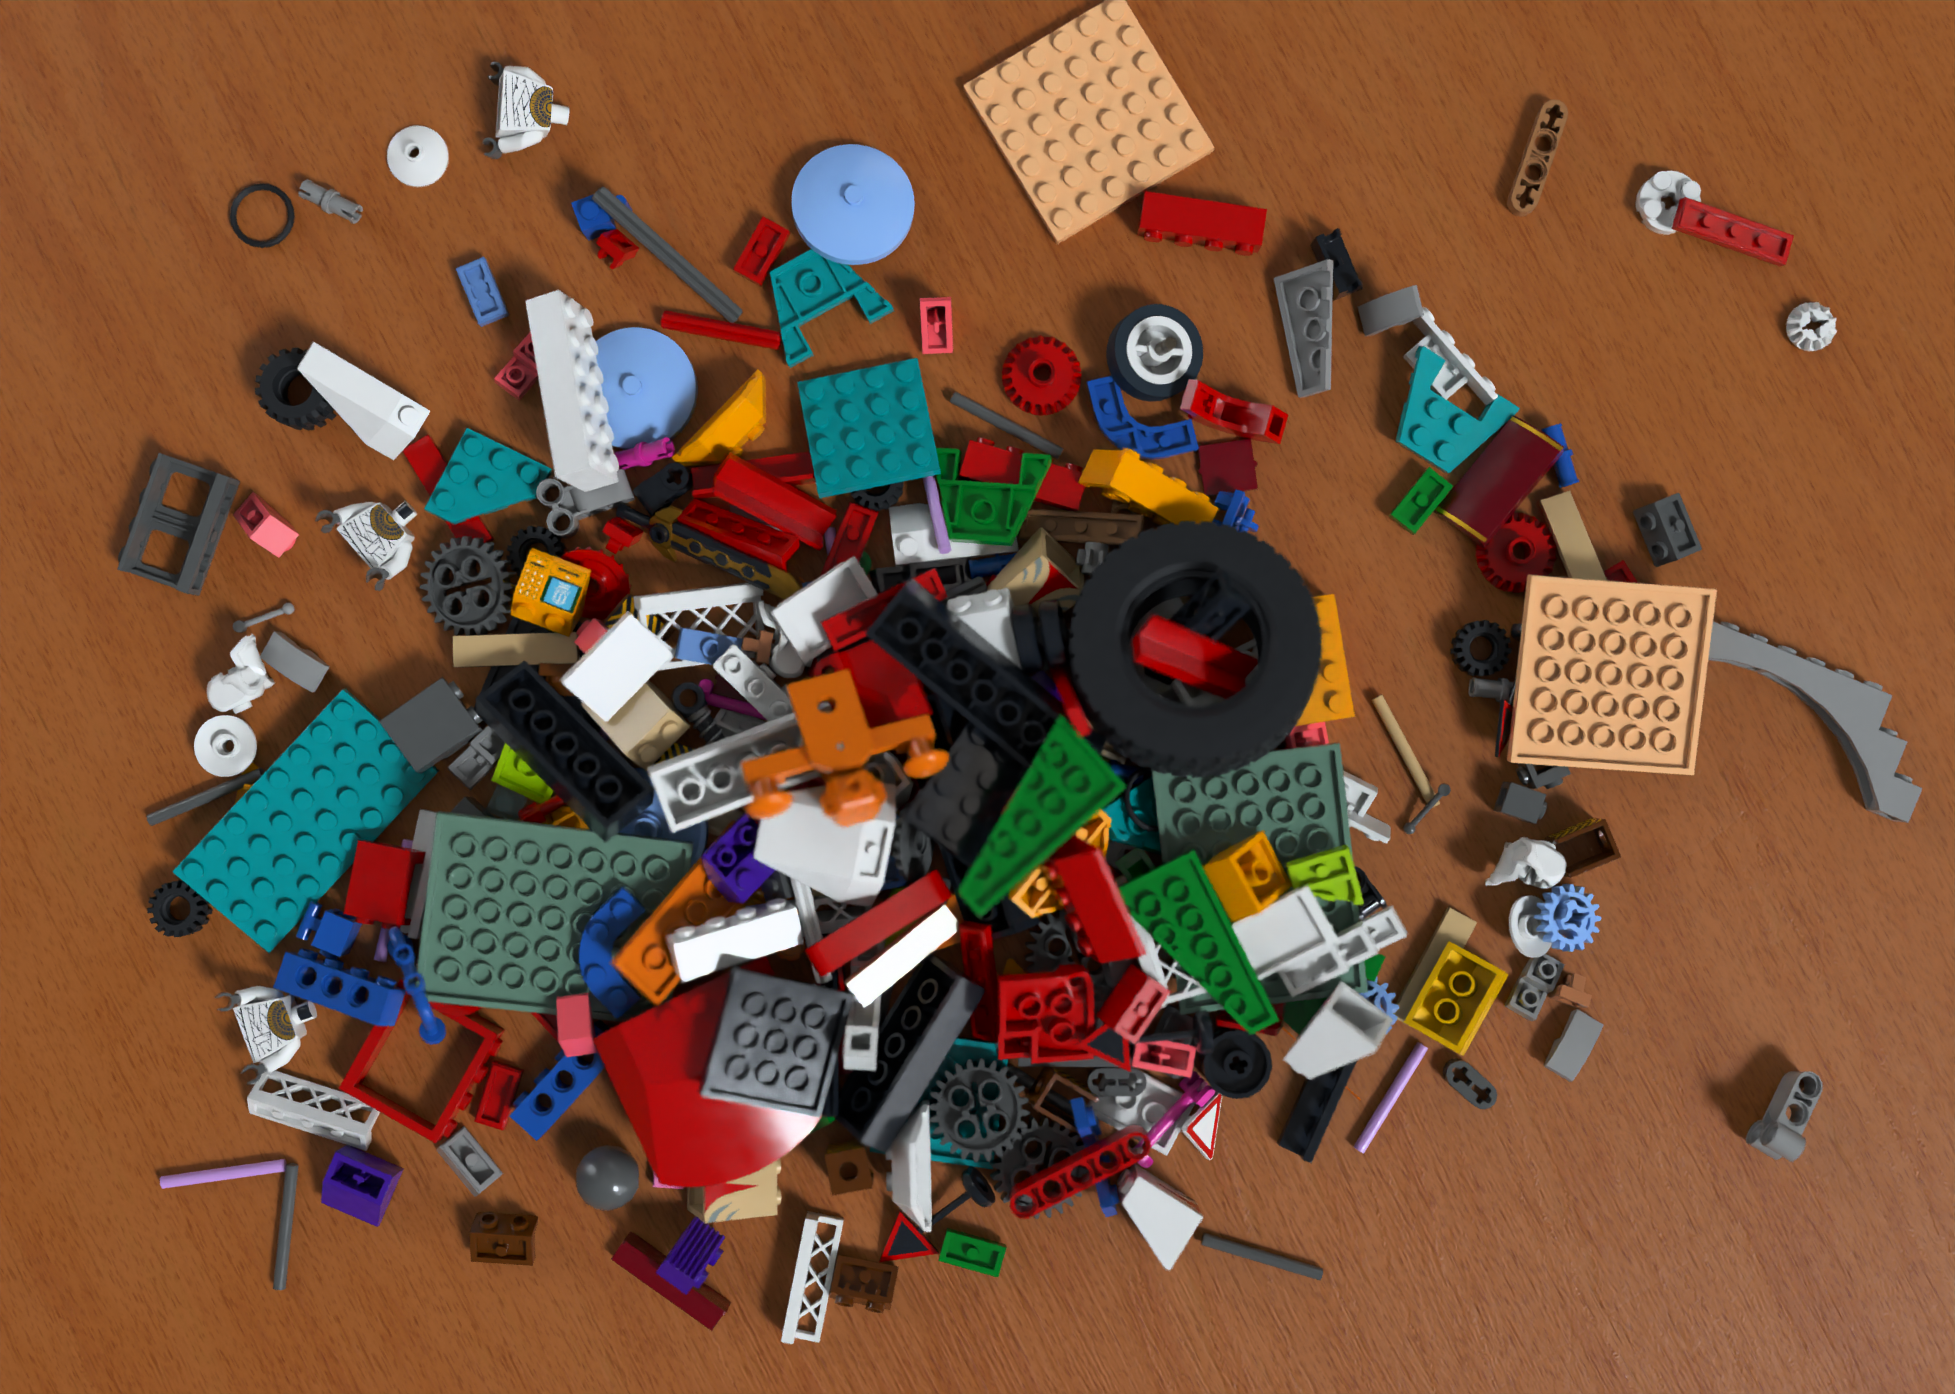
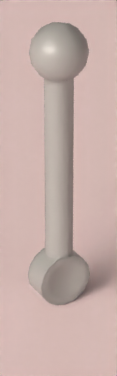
(241, 626)

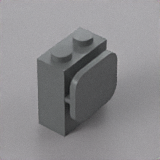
(432, 725)

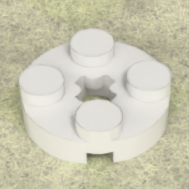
(1660, 186)

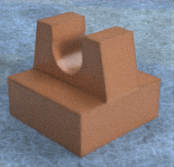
(760, 646)
(1572, 992)

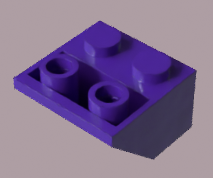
(731, 862)
(360, 1184)

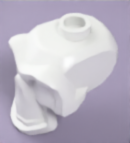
(784, 658)
(242, 682)
(1530, 861)

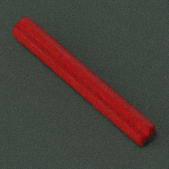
(721, 330)

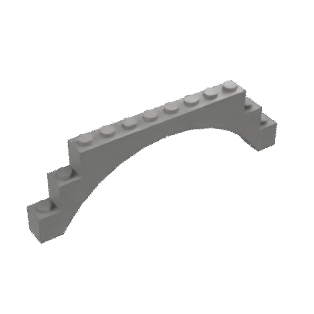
(1846, 707)

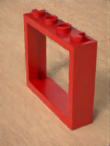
(461, 1097)

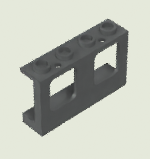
(200, 531)

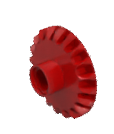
(1039, 396)
(1503, 568)
(610, 583)

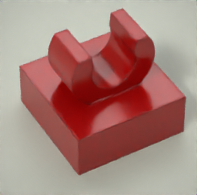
(617, 246)
(621, 534)

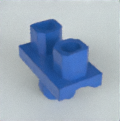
(1235, 506)

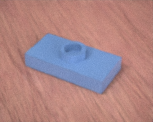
(482, 291)
(703, 646)

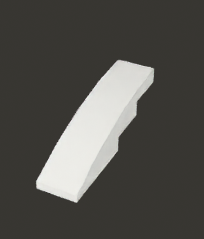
(1354, 945)

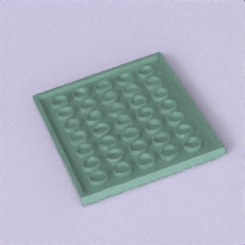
(1298, 805)
(514, 906)

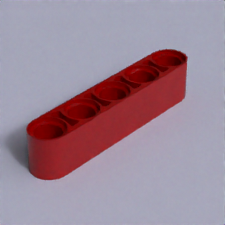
(878, 923)
(1072, 1185)

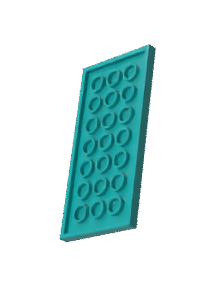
(303, 822)

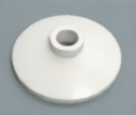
(429, 163)
(211, 746)
(1523, 927)

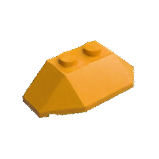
(729, 427)
(1035, 890)

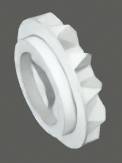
(1807, 339)

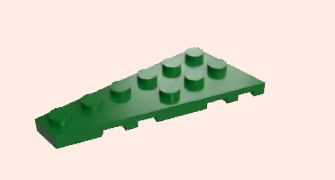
(1052, 802)
(1189, 922)

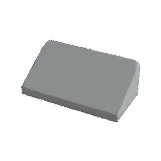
(469, 1161)

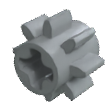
(1091, 556)

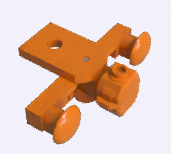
(838, 748)

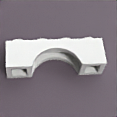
(862, 1023)

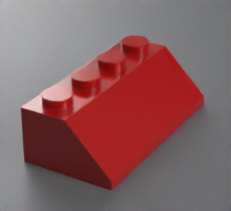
(1092, 902)

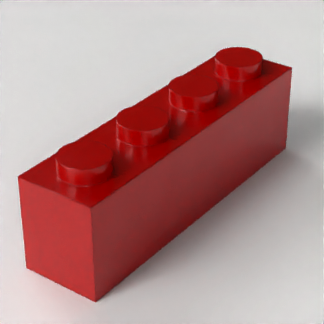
(1202, 223)
(996, 465)

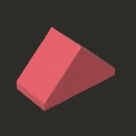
(936, 325)
(1306, 735)
(575, 1025)
(1164, 1057)

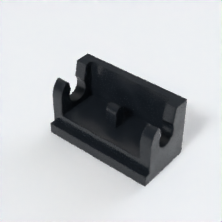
(1344, 274)

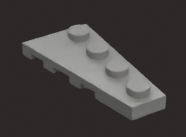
(1306, 315)

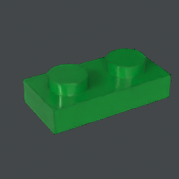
(1420, 500)
(972, 1252)

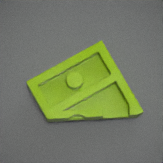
(1327, 874)

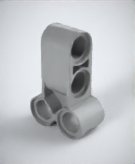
(581, 504)
(1776, 1133)

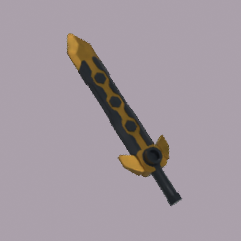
(672, 535)

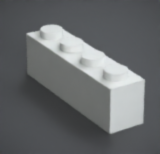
(734, 938)

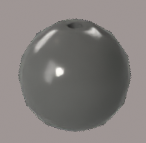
(607, 1177)

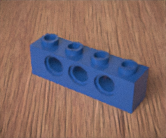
(297, 978)
(538, 1119)

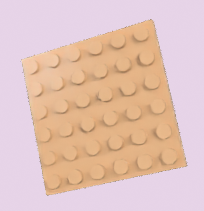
(1088, 118)
(1611, 675)

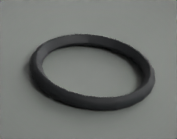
(233, 212)
(1126, 797)

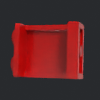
(381, 883)

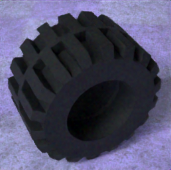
(274, 393)

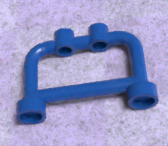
(402, 951)

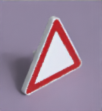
(1203, 1125)

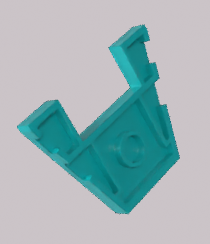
(812, 287)
(1438, 428)

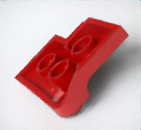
(882, 684)
(1044, 1015)

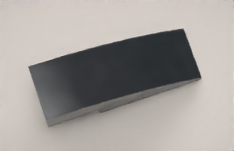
(951, 573)

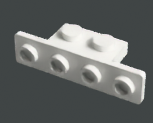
(1457, 368)
(754, 683)
(1359, 798)

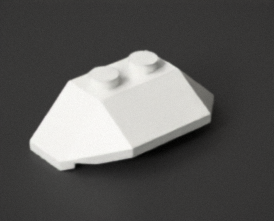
(912, 1167)

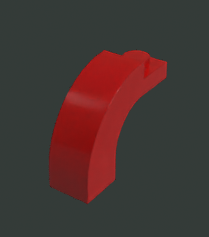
(1233, 415)

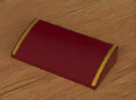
(1499, 480)

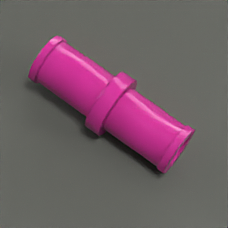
(645, 453)

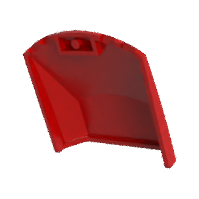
(657, 1075)

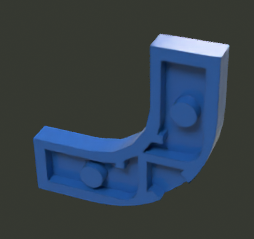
(1126, 432)
(596, 952)
(1089, 1129)

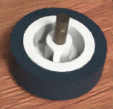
(1154, 352)

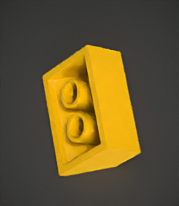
(1456, 998)

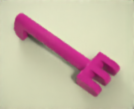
(727, 703)
(1195, 1090)

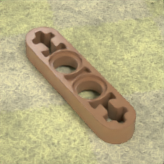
(1535, 157)

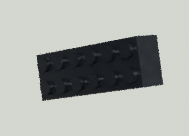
(564, 751)
(909, 1051)

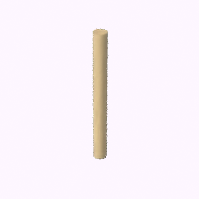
(1404, 748)

